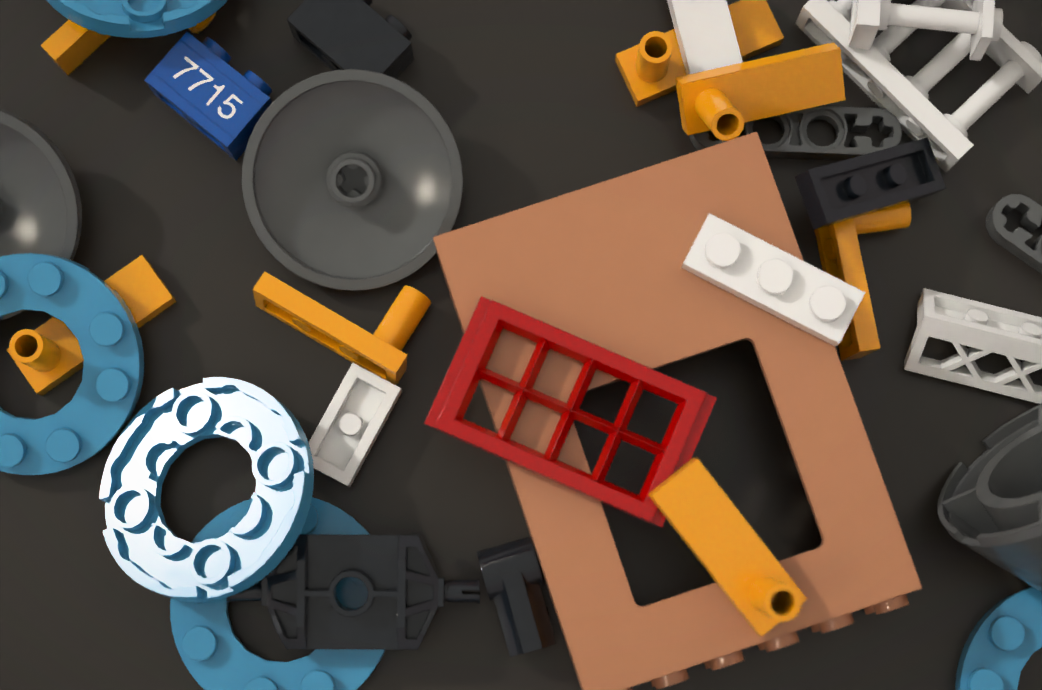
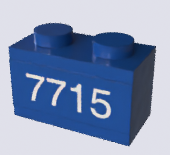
(210, 93)

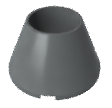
(999, 499)

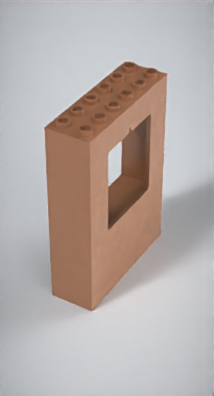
(613, 275)

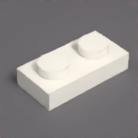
(352, 424)

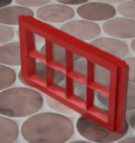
(470, 366)

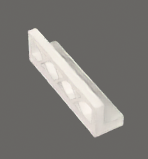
(985, 331)

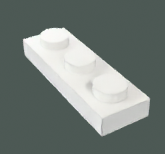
(773, 280)

